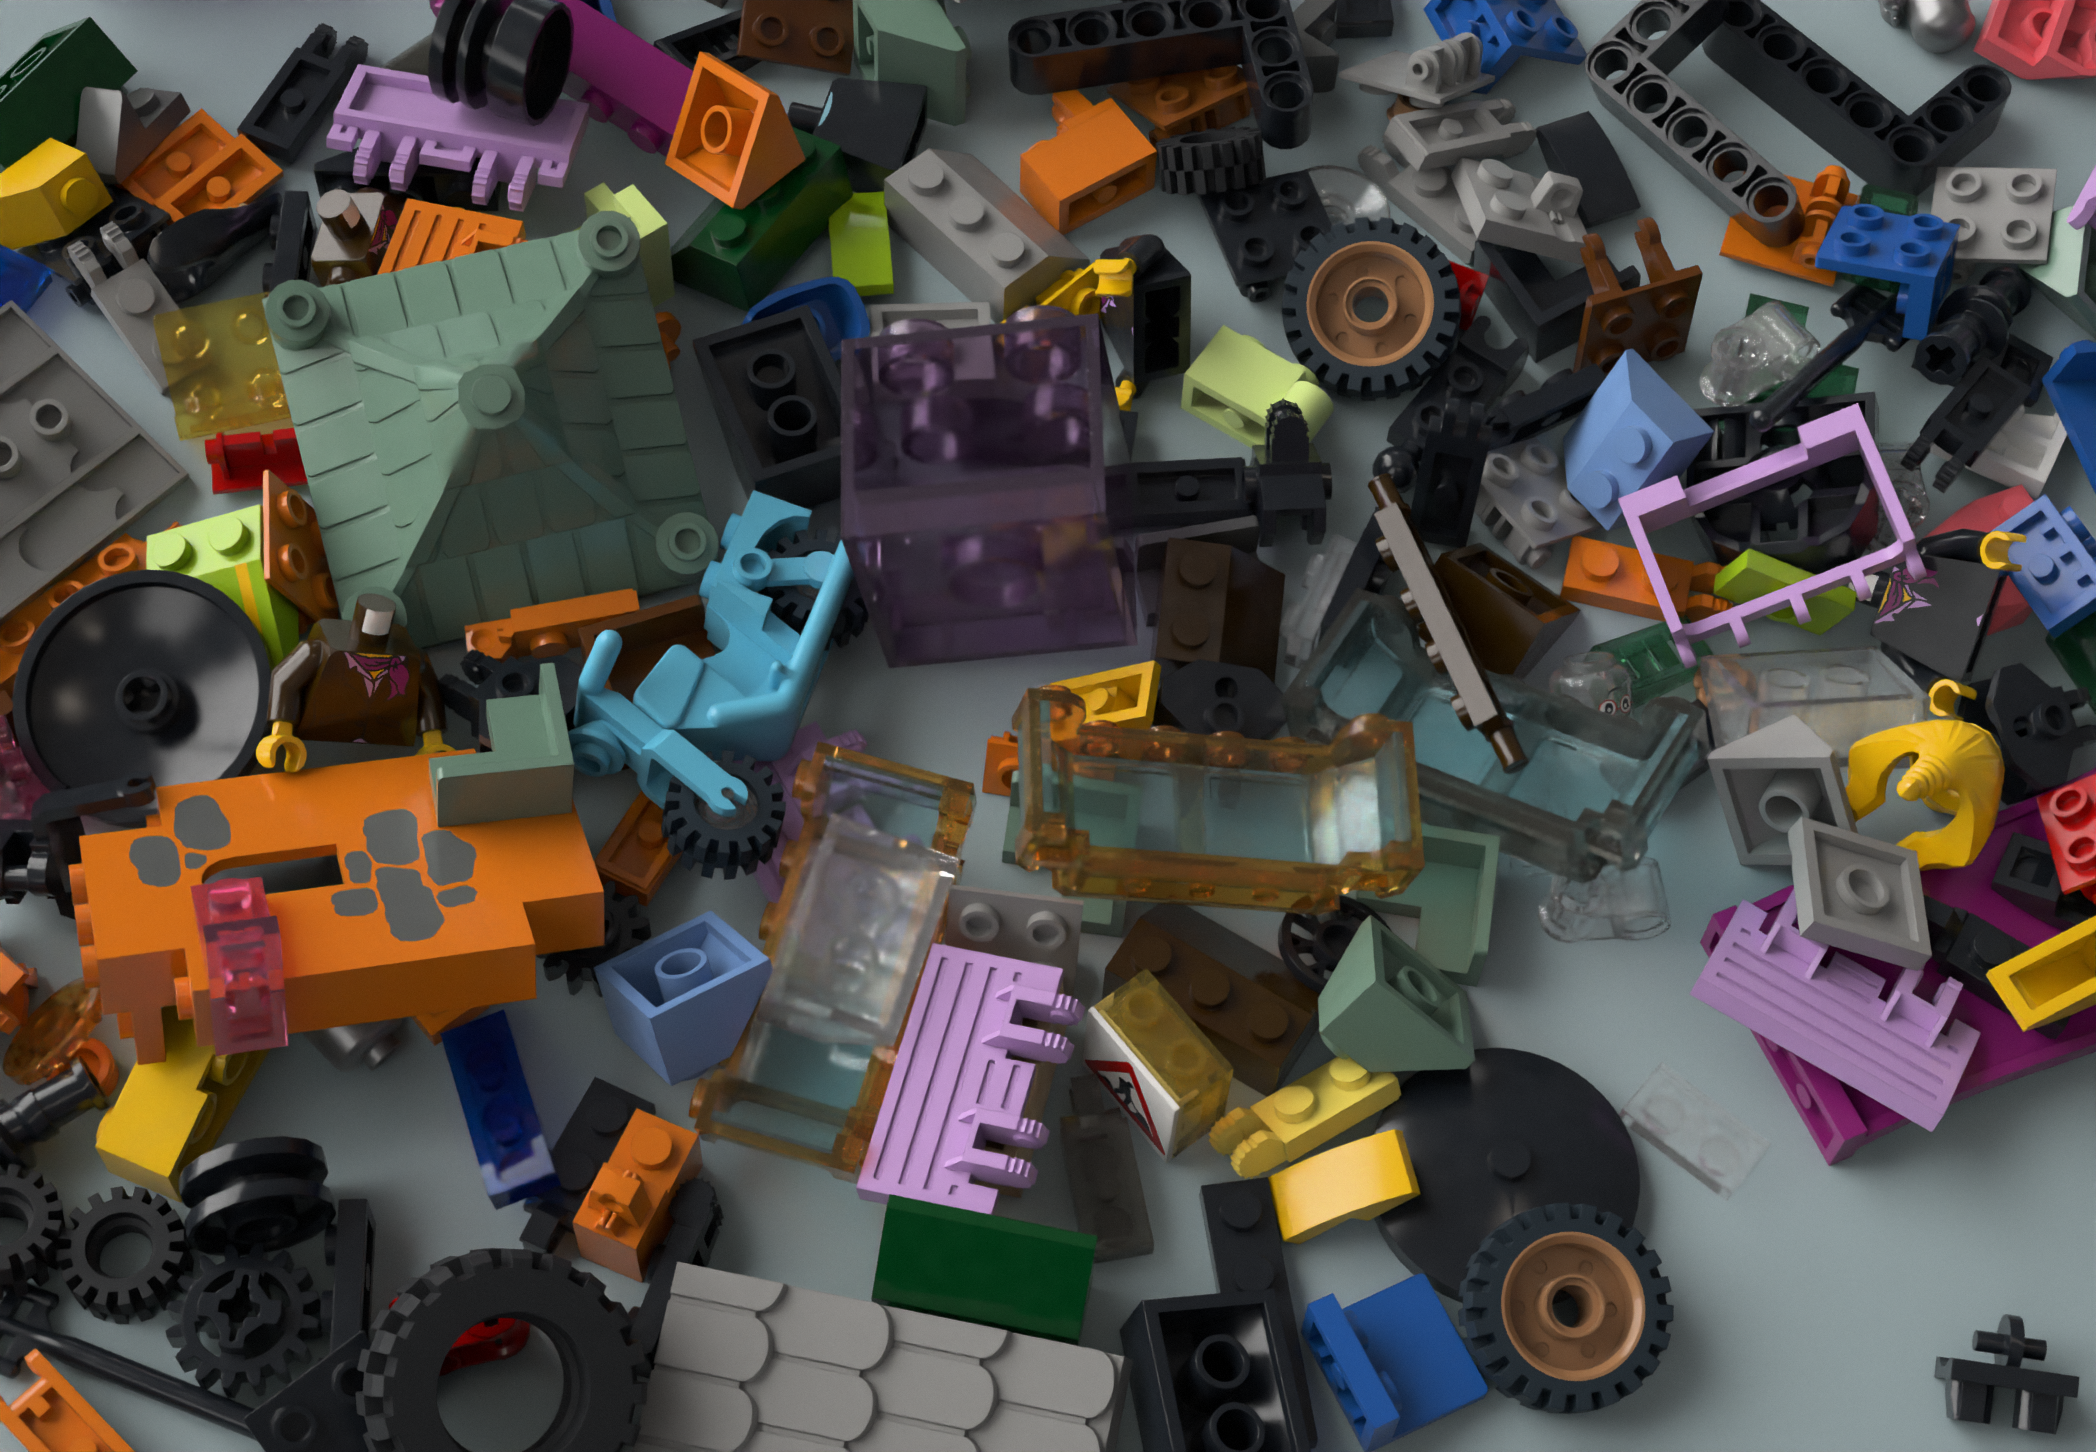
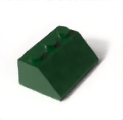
(46, 84)
(750, 249)
(984, 1269)

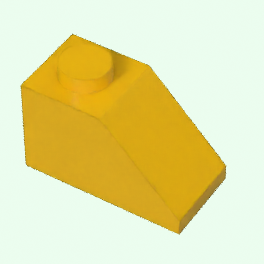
(48, 195)

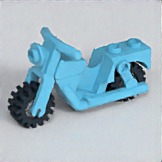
(733, 703)

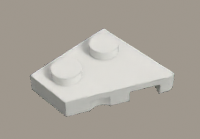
(2020, 452)

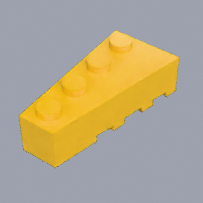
(173, 1108)

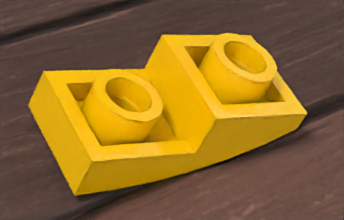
(1343, 1184)

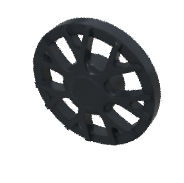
(1327, 945)

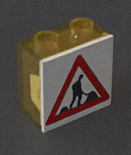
(1156, 1065)

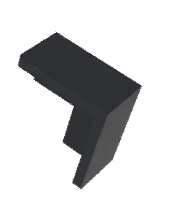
(1534, 303)

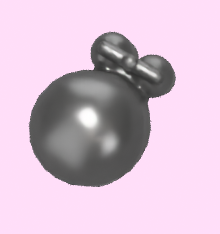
(1934, 24)

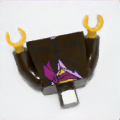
(354, 233)
(354, 686)

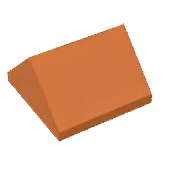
(732, 135)

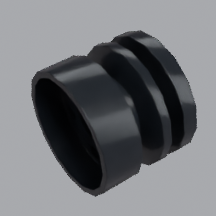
(502, 56)

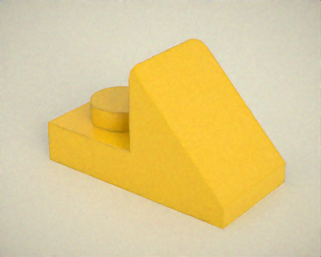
(1119, 694)

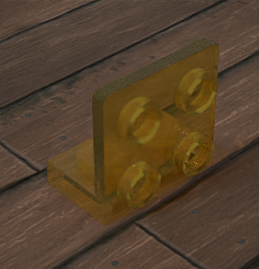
(221, 366)

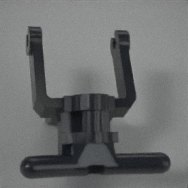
(40, 848)

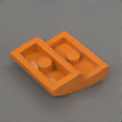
(201, 169)

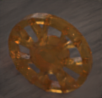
(53, 1033)

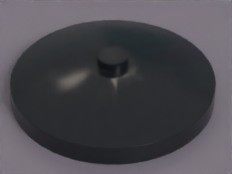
(143, 680)
(1496, 1144)

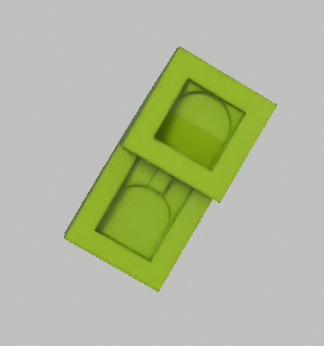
(862, 244)

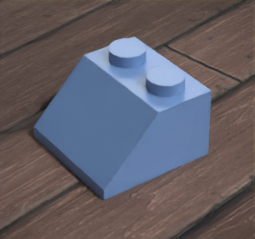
(1629, 439)
(684, 995)

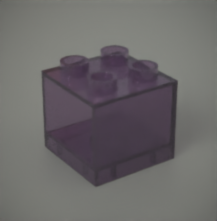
(987, 488)

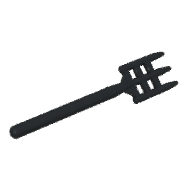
(1868, 318)
(104, 1364)

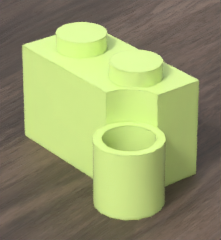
(1240, 379)

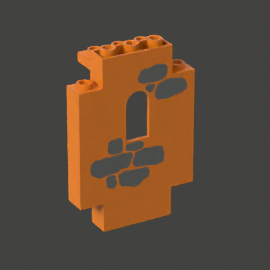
(414, 930)

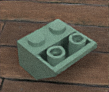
(914, 46)

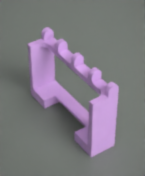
(1820, 443)

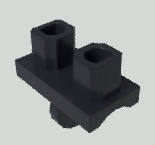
(1972, 1383)

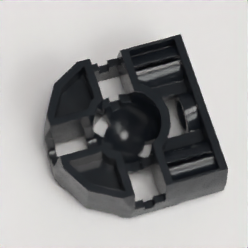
(1831, 523)

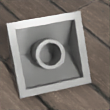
(1771, 783)

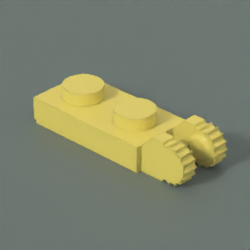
(1302, 1115)

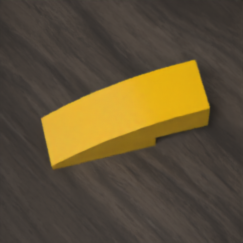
(2050, 978)

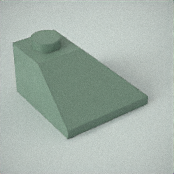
(2070, 271)
(1393, 1007)

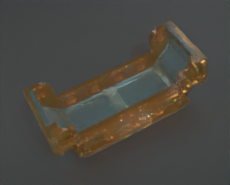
(1216, 812)
(810, 1095)

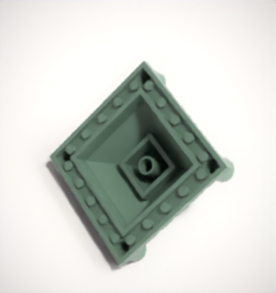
(493, 431)

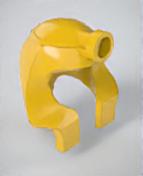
(1951, 769)

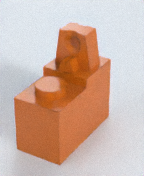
(1089, 165)
(631, 1195)

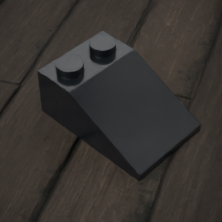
(777, 405)

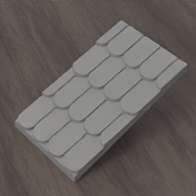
(68, 464)
(825, 1372)

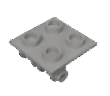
(1427, 75)
(1999, 213)
(1529, 501)
(1017, 927)

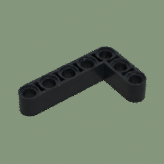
(1168, 39)
(1846, 112)
(1683, 118)

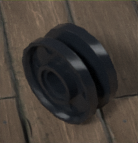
(256, 1193)

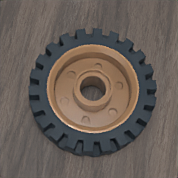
(1361, 263)
(1617, 1300)

